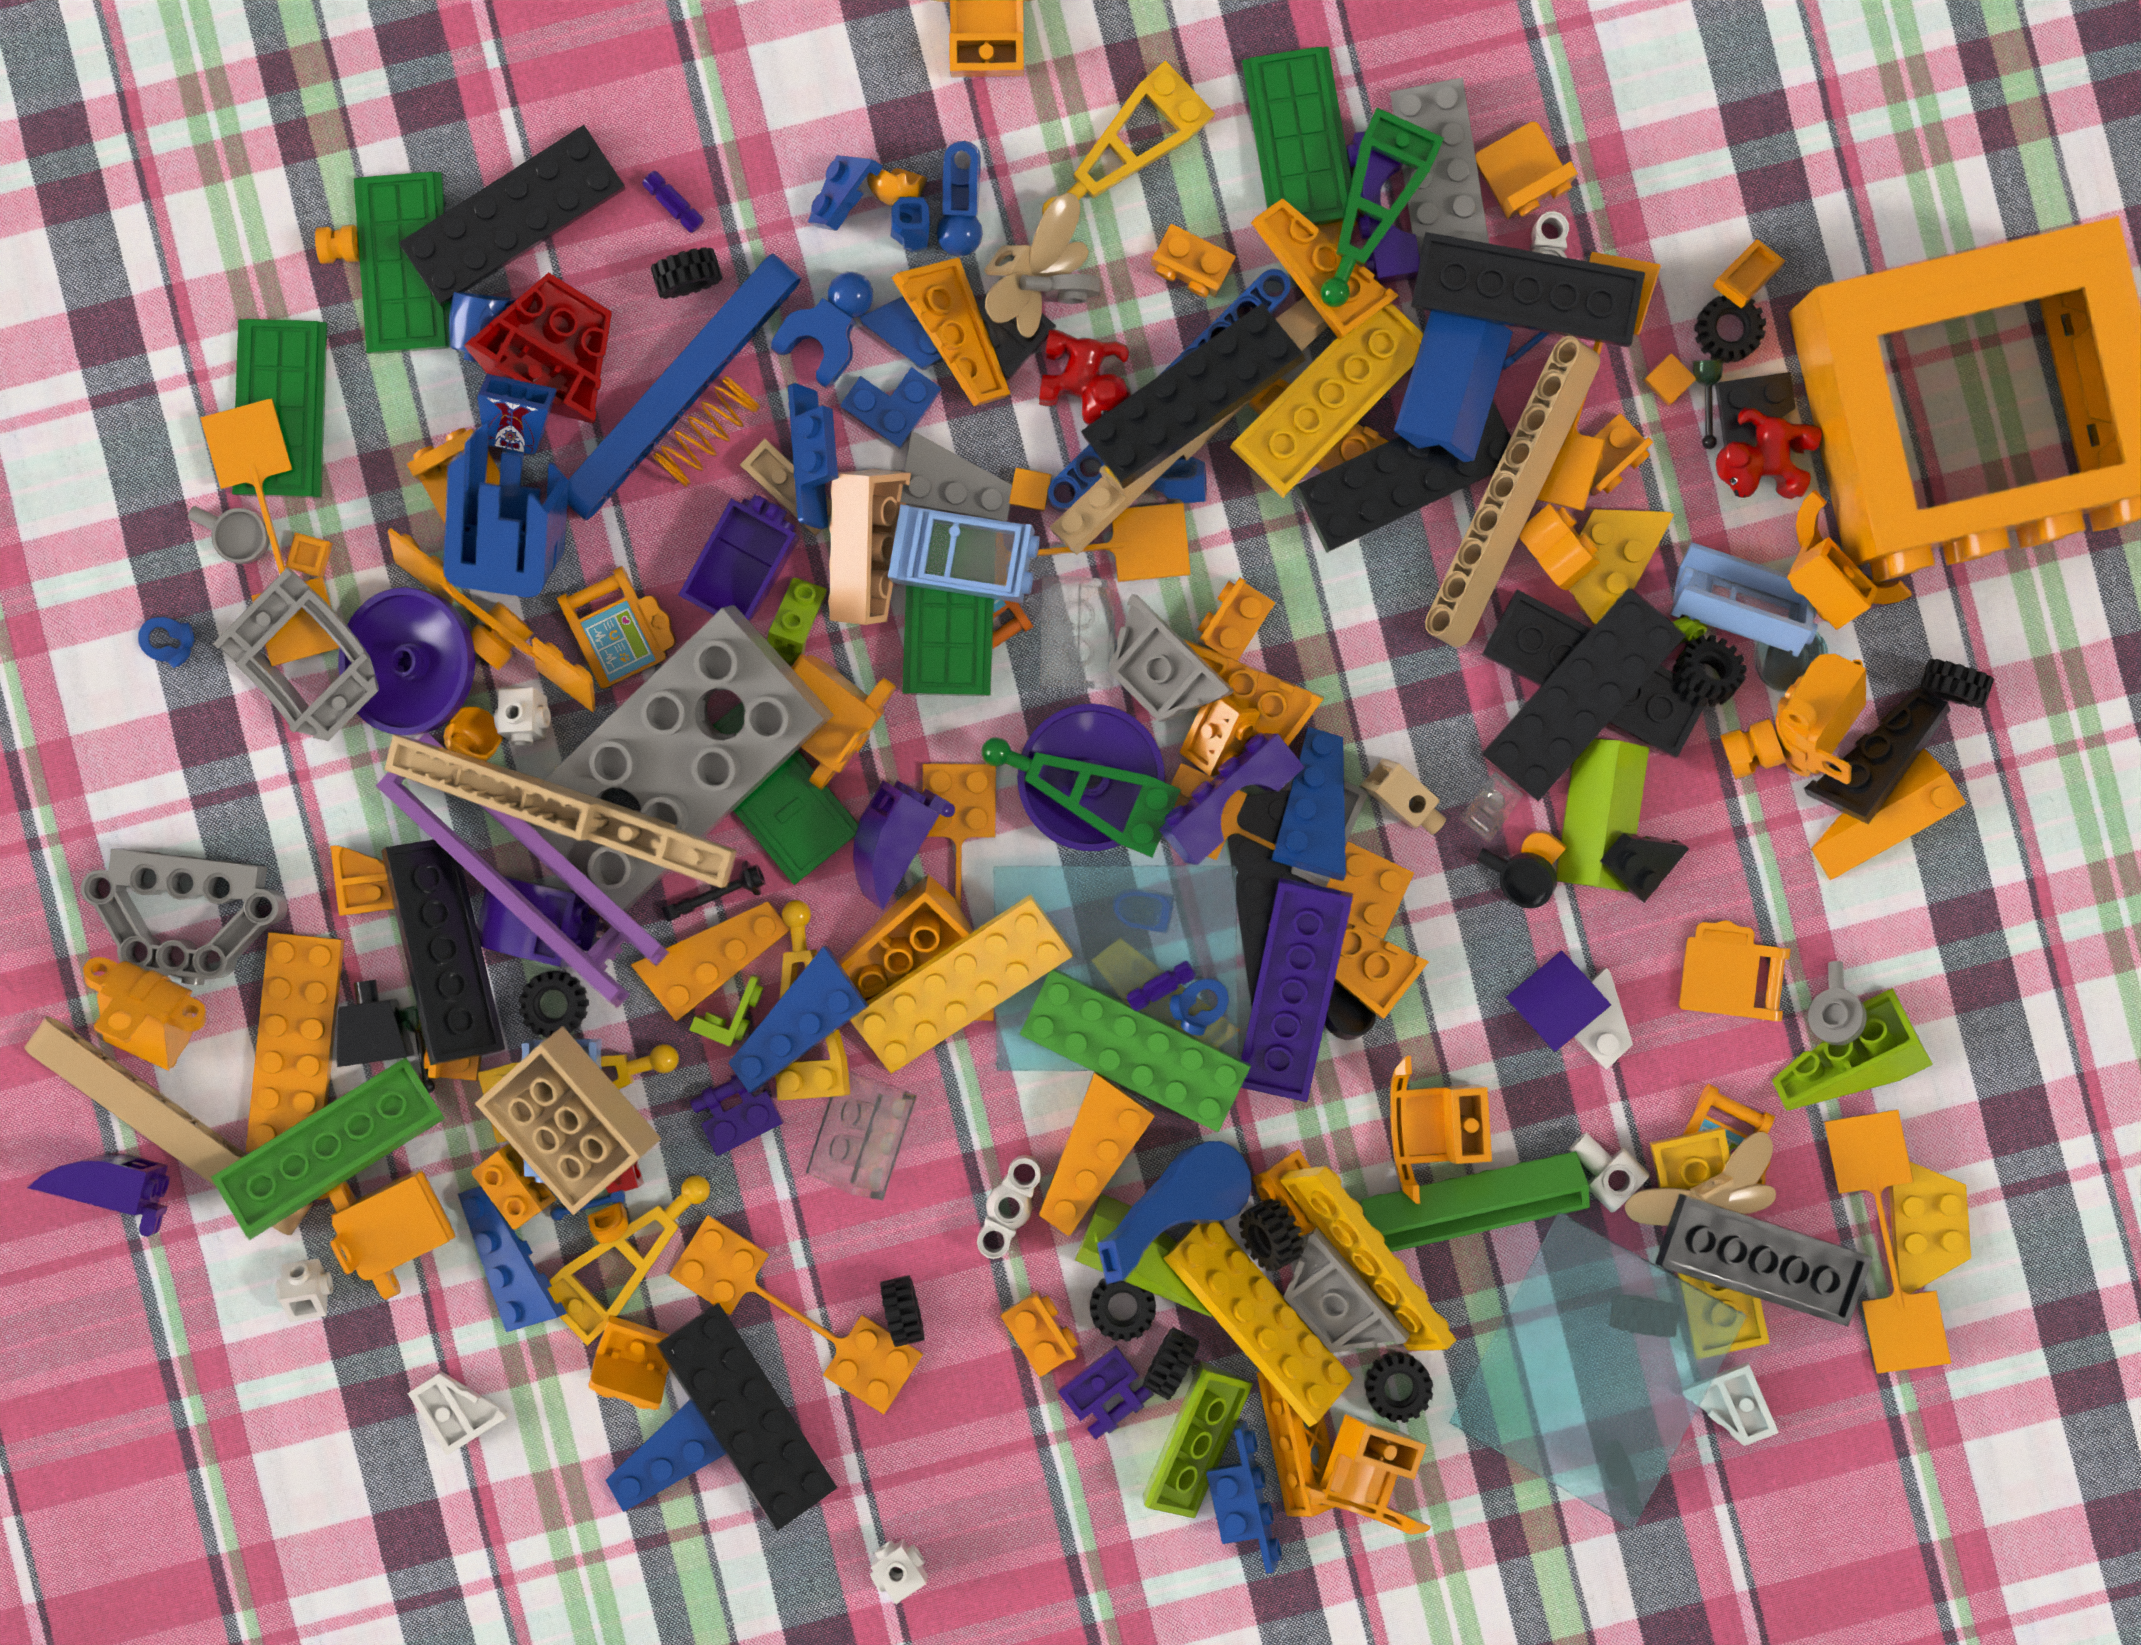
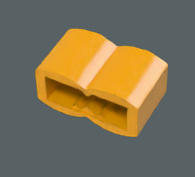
(1559, 547)

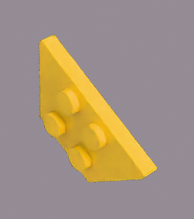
(1625, 547)
(1928, 1227)

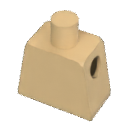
(1395, 787)

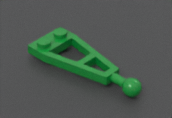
(1402, 143)
(1147, 816)

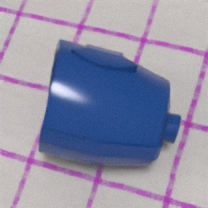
(470, 315)

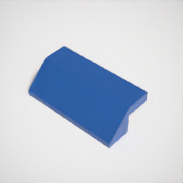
(1453, 384)

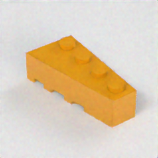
(1097, 1145)

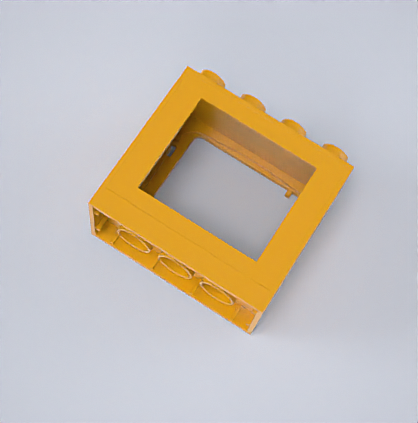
(2097, 367)

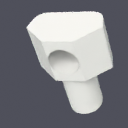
(1602, 1165)

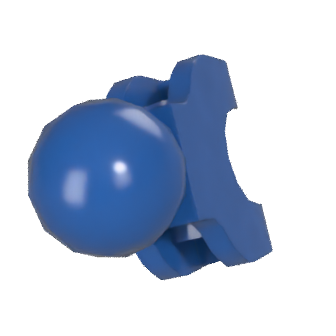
(959, 229)
(830, 324)

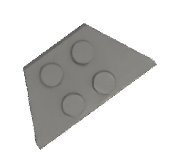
(1161, 666)
(1338, 1301)

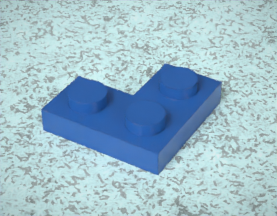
(894, 415)

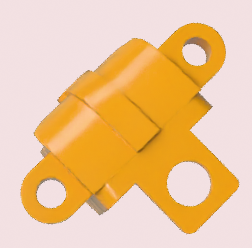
(1819, 714)
(852, 720)
(143, 1010)
(387, 1228)

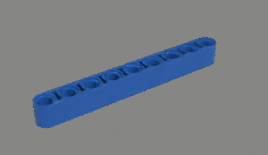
(1251, 297)
(680, 385)

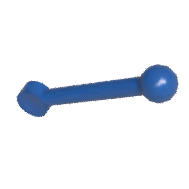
(1525, 348)
(558, 1213)

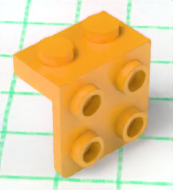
(1524, 170)
(432, 463)
(629, 1364)

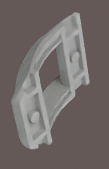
(262, 621)

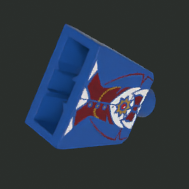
(515, 413)

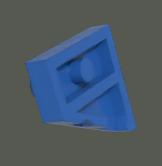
(903, 332)

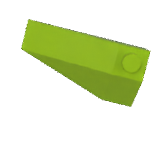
(1879, 1056)
(1152, 1270)

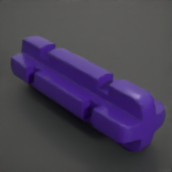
(673, 201)
(1161, 986)

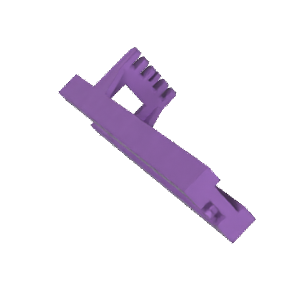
(588, 965)

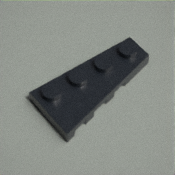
(1882, 757)

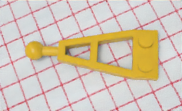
(1173, 100)
(661, 1059)
(810, 1077)
(584, 1311)

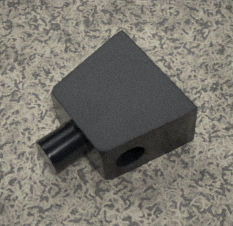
(371, 1029)

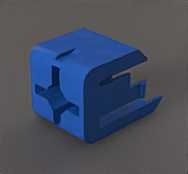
(501, 534)

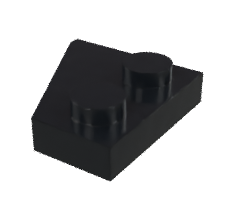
(1009, 344)
(1767, 394)
(1642, 862)

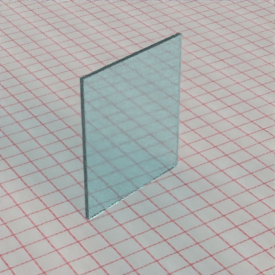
(1122, 934)
(1597, 1369)

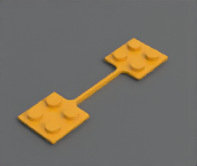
(248, 449)
(1579, 456)
(1145, 543)
(548, 658)
(973, 794)
(1374, 881)
(725, 1267)
(1904, 1327)

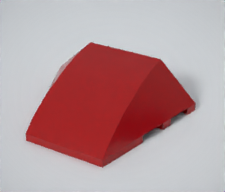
(549, 340)

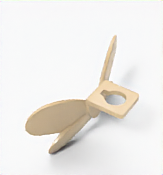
(1045, 258)
(1731, 1189)

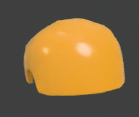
(899, 183)
(472, 733)

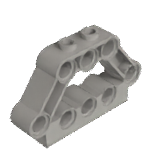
(129, 928)

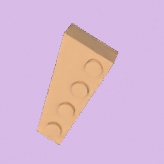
(862, 543)

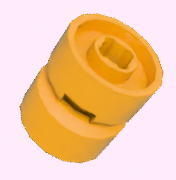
(493, 646)
(1752, 748)

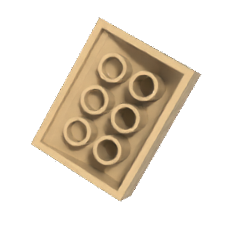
(568, 1120)

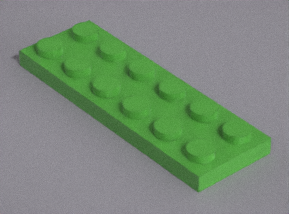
(1135, 1049)
(327, 1148)

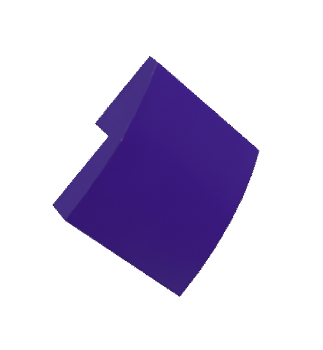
(1558, 1001)

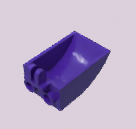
(741, 557)
(892, 835)
(507, 934)
(113, 1183)

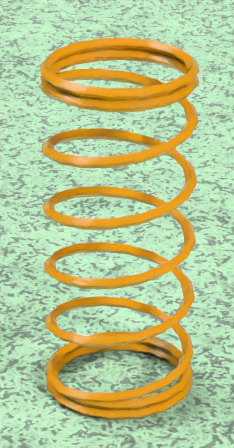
(746, 401)

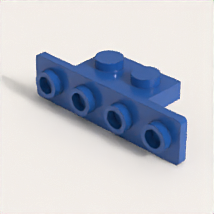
(812, 454)
(1240, 1500)

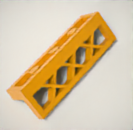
(1292, 1451)

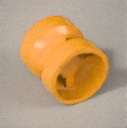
(337, 244)

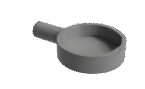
(1065, 287)
(236, 534)
(1837, 1013)

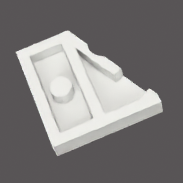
(1608, 1034)
(1739, 1405)
(454, 1411)

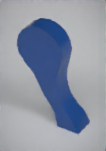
(1198, 1187)

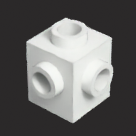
(522, 715)
(304, 1289)
(898, 1582)

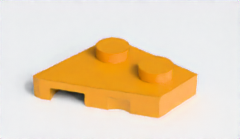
(359, 882)

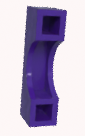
(1397, 252)
(1196, 827)

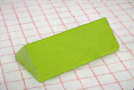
(1599, 808)
(1196, 1441)

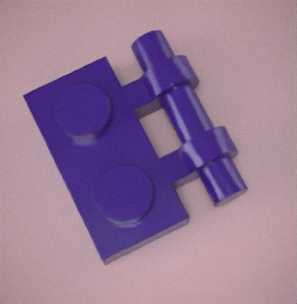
(739, 1123)
(1097, 1385)

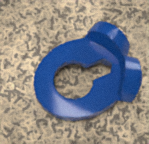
(176, 630)
(1182, 1002)

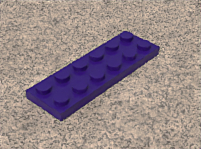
(1294, 988)

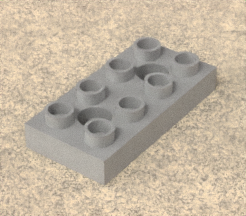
(675, 758)

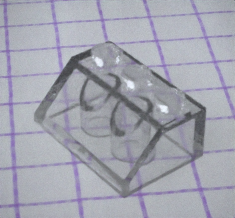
(1077, 633)
(861, 1137)

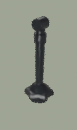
(750, 878)

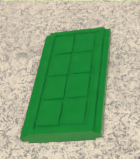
(1299, 132)
(396, 300)
(289, 365)
(947, 643)
(790, 814)

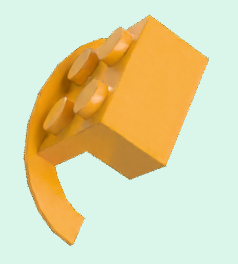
(986, 38)
(1828, 575)
(1436, 1125)
(1365, 1471)

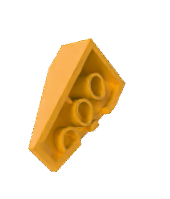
(1916, 802)
(905, 937)

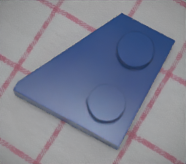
(841, 190)

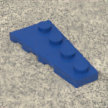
(1315, 809)
(803, 1017)
(513, 1279)
(665, 1458)

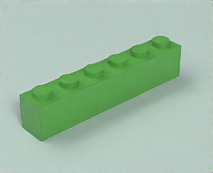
(1480, 1202)

